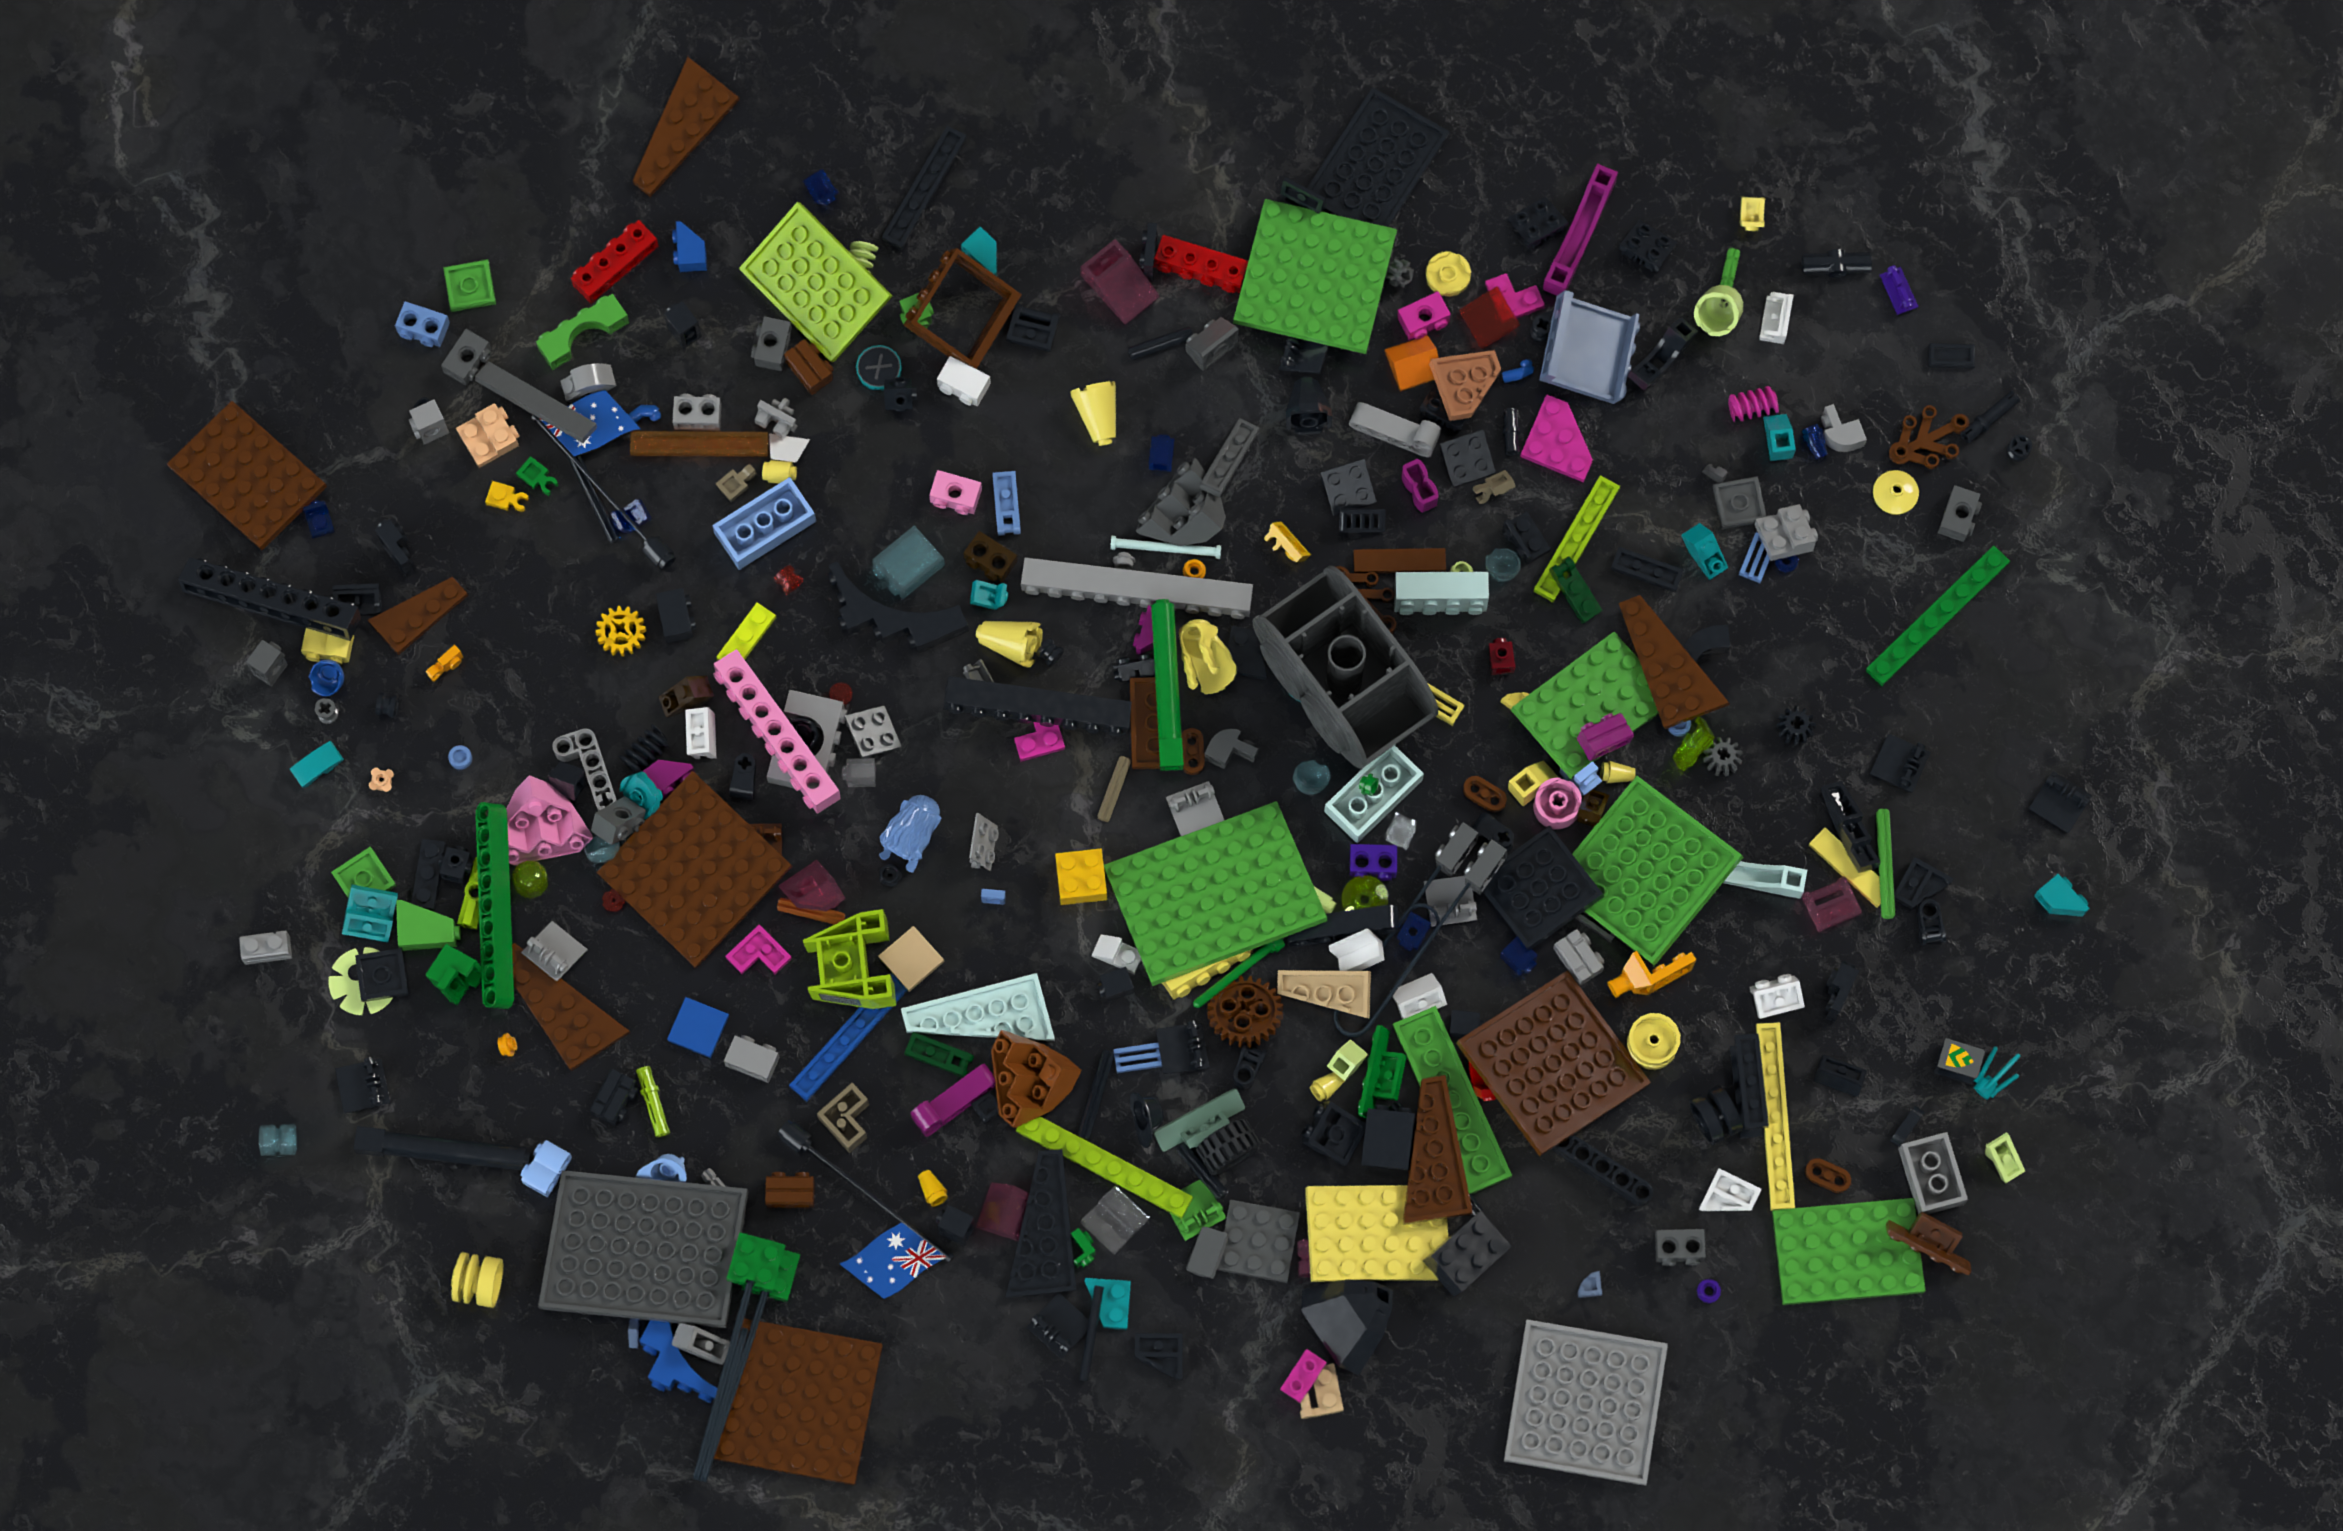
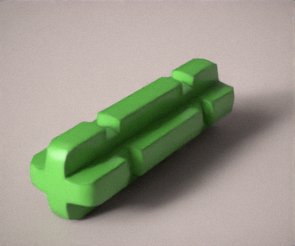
(1730, 267)

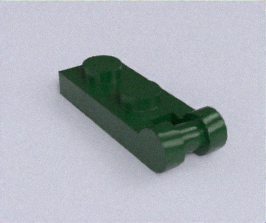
(1575, 590)
(938, 1054)

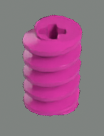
(1753, 403)

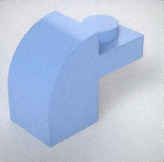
(1584, 779)

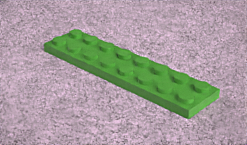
(1433, 1055)

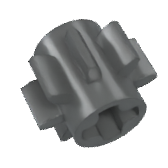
(1399, 273)

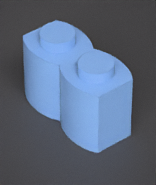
(545, 1168)

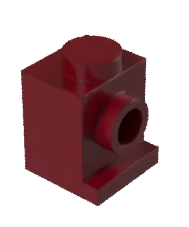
(1500, 664)

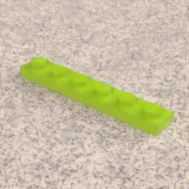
(1579, 534)

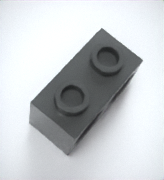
(1679, 1239)

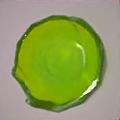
(530, 879)

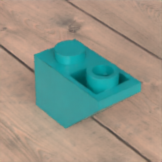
(982, 249)
(1779, 437)
(1705, 550)
(2061, 899)

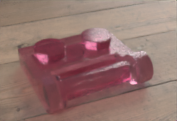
(1835, 910)

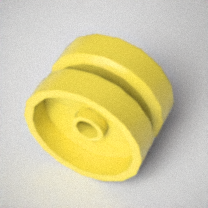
(1656, 1027)

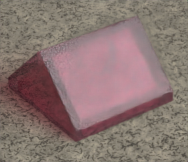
(1003, 1210)

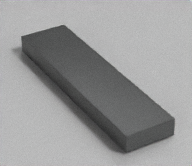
(1229, 457)

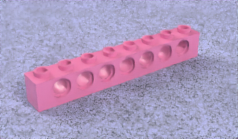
(735, 666)

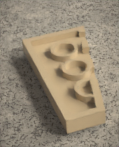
(1332, 989)

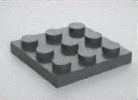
(1259, 1241)

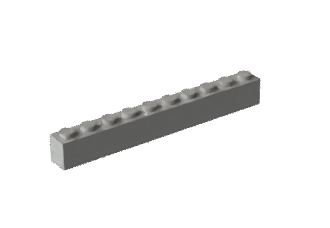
(1136, 587)

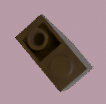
(685, 695)

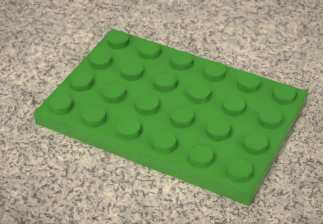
(1586, 690)
(1845, 1252)

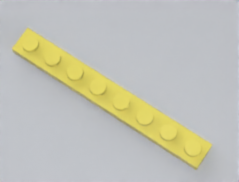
(1777, 1134)

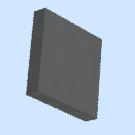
(1739, 502)

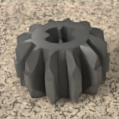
(1731, 757)

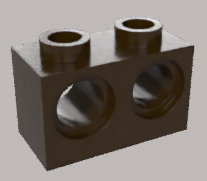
(994, 553)

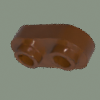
(1193, 752)
(1485, 794)
(1828, 1174)

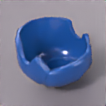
(326, 677)

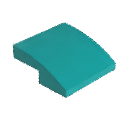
(369, 913)

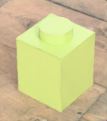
(1347, 1060)

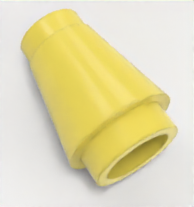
(1614, 772)
(1325, 1086)

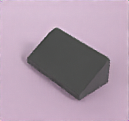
(1207, 1252)

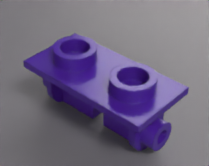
(1898, 290)

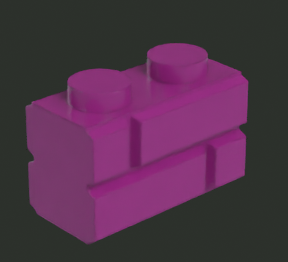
(1604, 736)

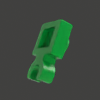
(535, 474)

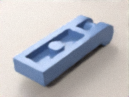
(1006, 502)

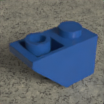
(690, 249)

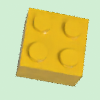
(1081, 876)

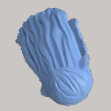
(911, 830)

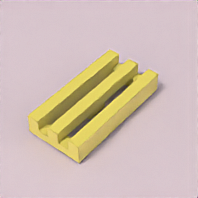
(1450, 720)

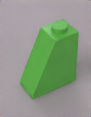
(424, 928)

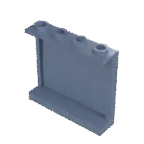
(1589, 349)

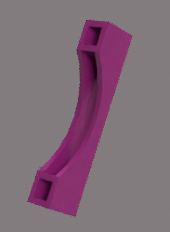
(1581, 230)

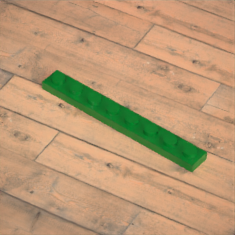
(1937, 615)

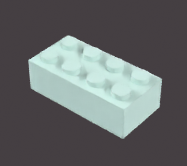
(1441, 592)
(1361, 813)

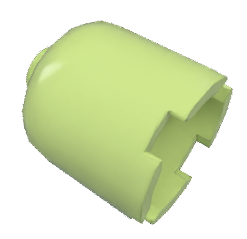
(1714, 315)

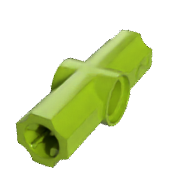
(470, 908)

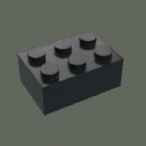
(1467, 1253)

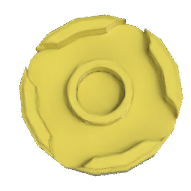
(1448, 273)

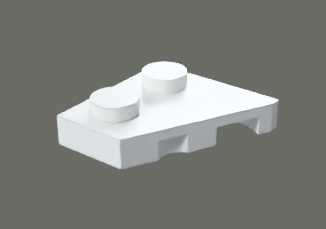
(1729, 1194)

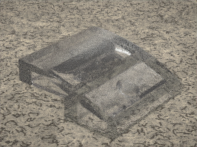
(1114, 1220)

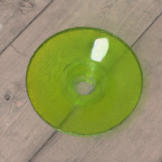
(1364, 886)

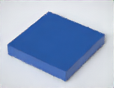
(698, 1027)

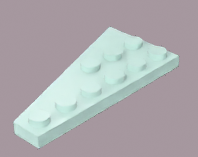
(983, 1012)

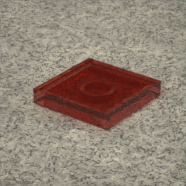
(1489, 317)

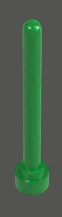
(1274, 946)

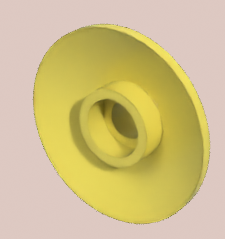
(1894, 502)

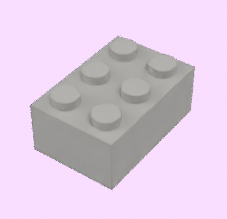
(1933, 1174)

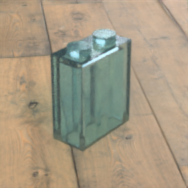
(907, 563)

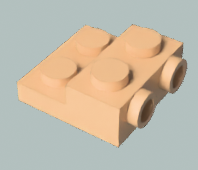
(488, 435)

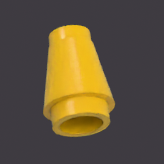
(932, 1188)

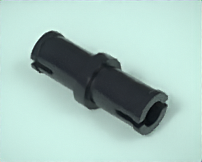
(1511, 431)

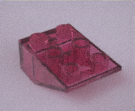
(1119, 281)

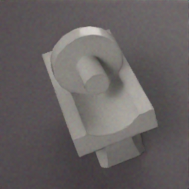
(784, 422)

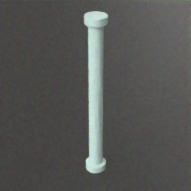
(1165, 547)

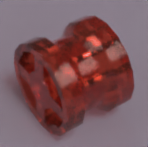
(788, 579)

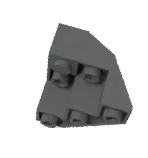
(1182, 510)

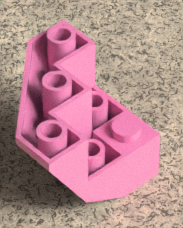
(543, 823)

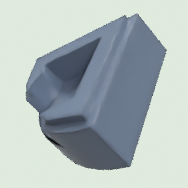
(1590, 1286)
(634, 1333)

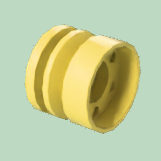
(473, 1279)

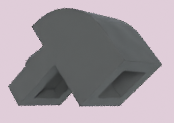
(1225, 744)

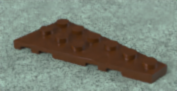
(689, 116)
(1673, 676)
(567, 1017)
(1436, 1171)

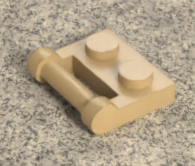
(1326, 1393)

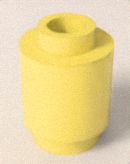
(778, 471)

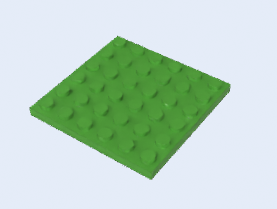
(1315, 276)
(1652, 869)

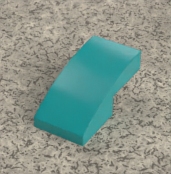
(316, 763)

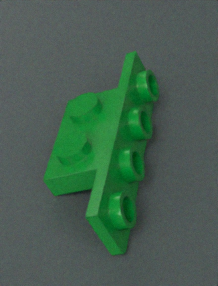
(1383, 1073)

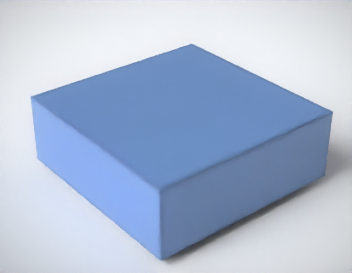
(993, 896)

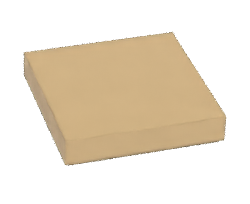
(911, 958)

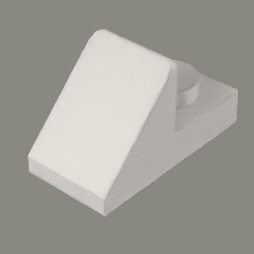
(1116, 953)

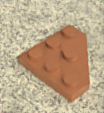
(1464, 381)

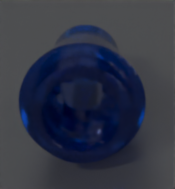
(1815, 441)

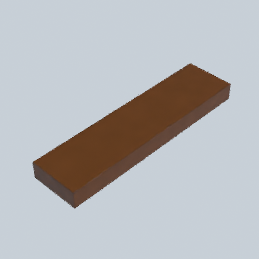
(1399, 560)

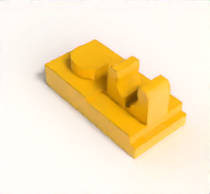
(1294, 549)

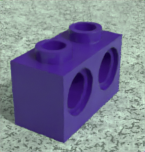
(1373, 855)

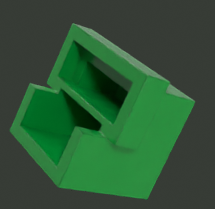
(453, 973)

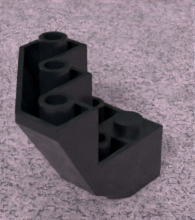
(1348, 1318)

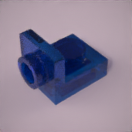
(318, 518)

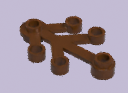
(1926, 440)
(1372, 593)

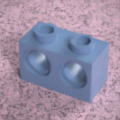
(424, 319)

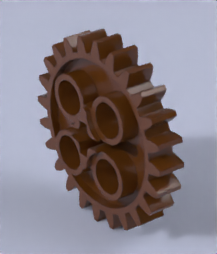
(1245, 1012)

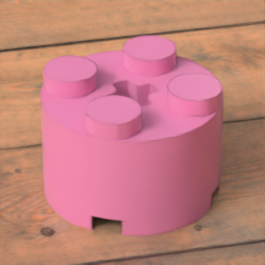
(1561, 791)

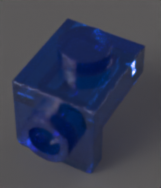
(820, 188)
(636, 511)

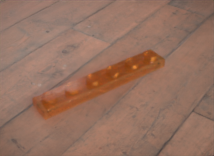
(698, 443)

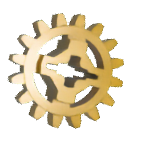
(616, 638)

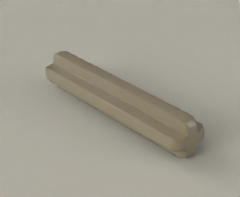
(1114, 789)

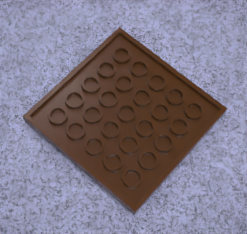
(694, 869)
(1553, 1063)
(802, 1403)

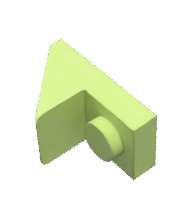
(2005, 1157)

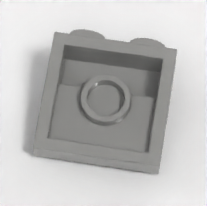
(1787, 533)

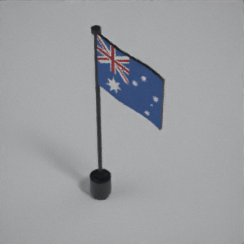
(611, 424)
(892, 1257)

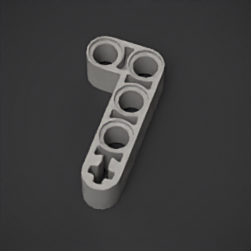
(1396, 430)
(587, 753)

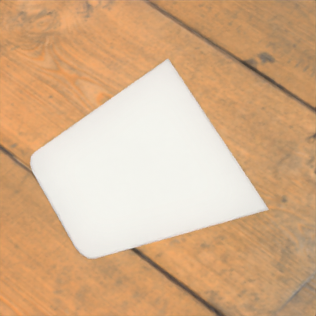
(786, 449)

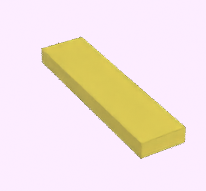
(1835, 855)

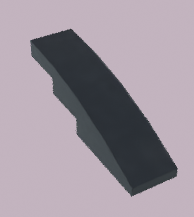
(1848, 824)

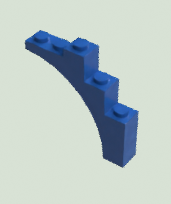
(670, 1364)

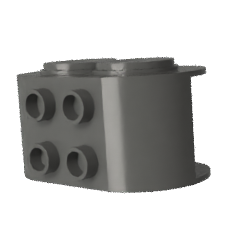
(1344, 668)

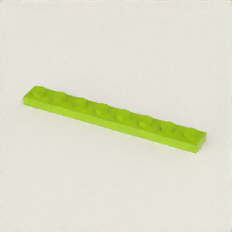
(1107, 1165)

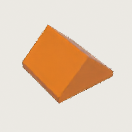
(1411, 362)

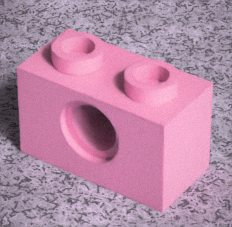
(946, 483)

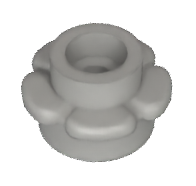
(1124, 561)

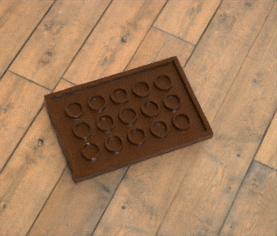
(246, 475)

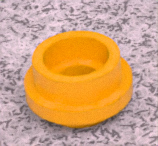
(1194, 564)
(507, 1045)

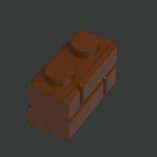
(808, 366)
(790, 1191)

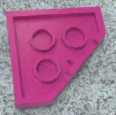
(1558, 441)

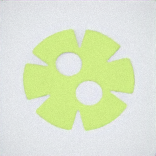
(344, 985)

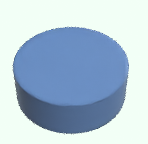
(1680, 729)
(460, 757)

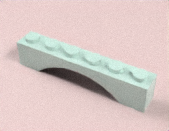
(1769, 878)

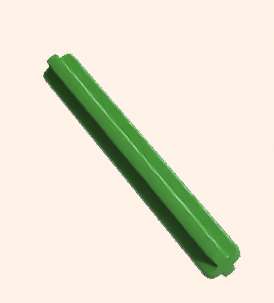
(1885, 866)

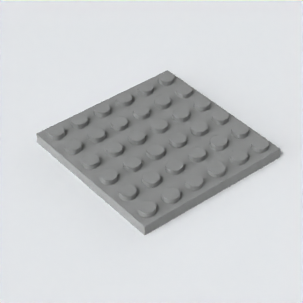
(1586, 1402)

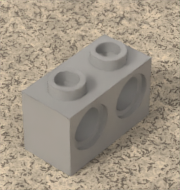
(696, 419)

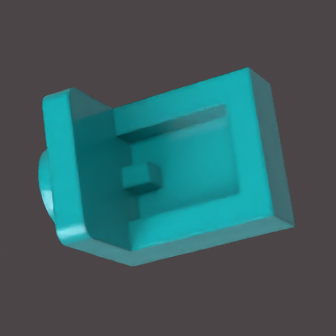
(988, 594)

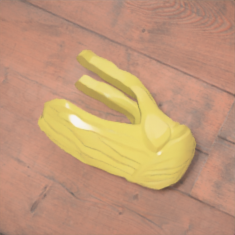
(1205, 657)

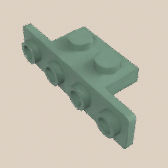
(1200, 1122)

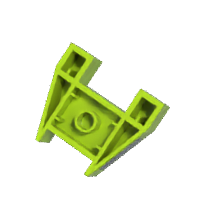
(845, 966)

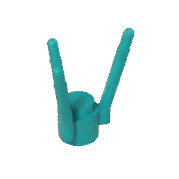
(1987, 1086)

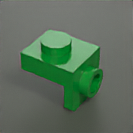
(1084, 1243)

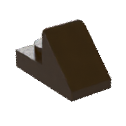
(1592, 808)

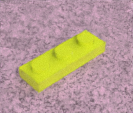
(749, 632)

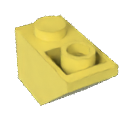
(1527, 782)

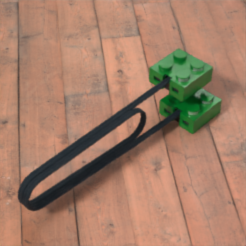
(758, 1267)

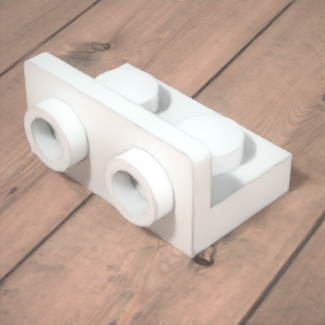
(1777, 996)

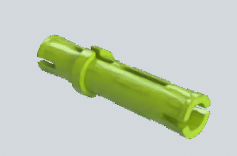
(651, 1096)

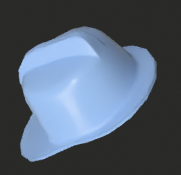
(666, 1167)

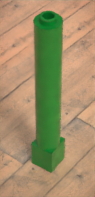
(1167, 685)

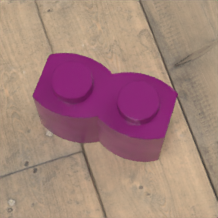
(1417, 482)

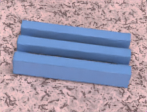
(1751, 576)
(1126, 1050)

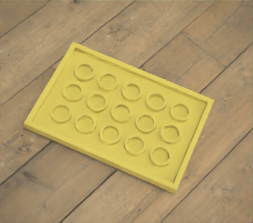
(1362, 1236)

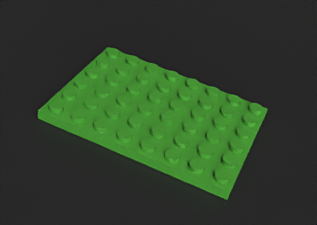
(1214, 893)

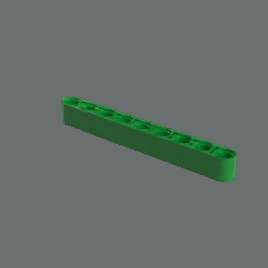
(494, 905)

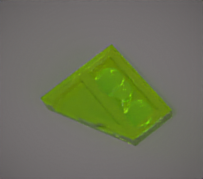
(1693, 745)

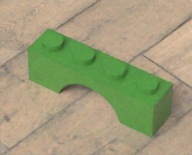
(604, 315)

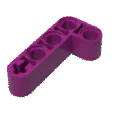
(953, 1101)

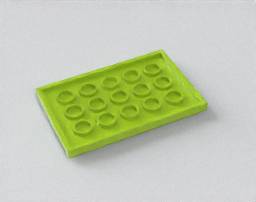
(815, 282)

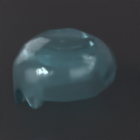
(1503, 565)
(1311, 777)
(601, 851)

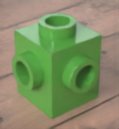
(925, 318)

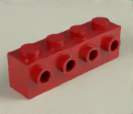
(614, 261)
(1200, 264)

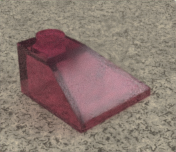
(813, 889)

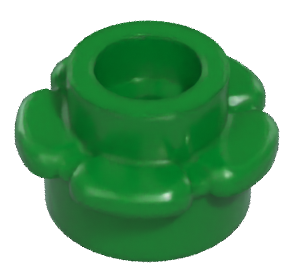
(1368, 784)

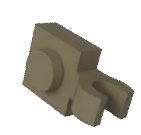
(734, 484)
(1496, 484)

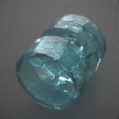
(277, 1140)

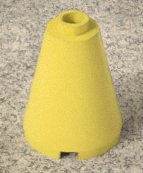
(1098, 410)
(1011, 639)

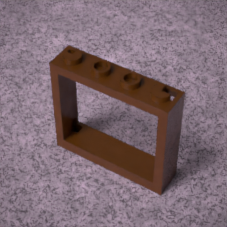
(992, 328)

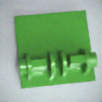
(1201, 1212)

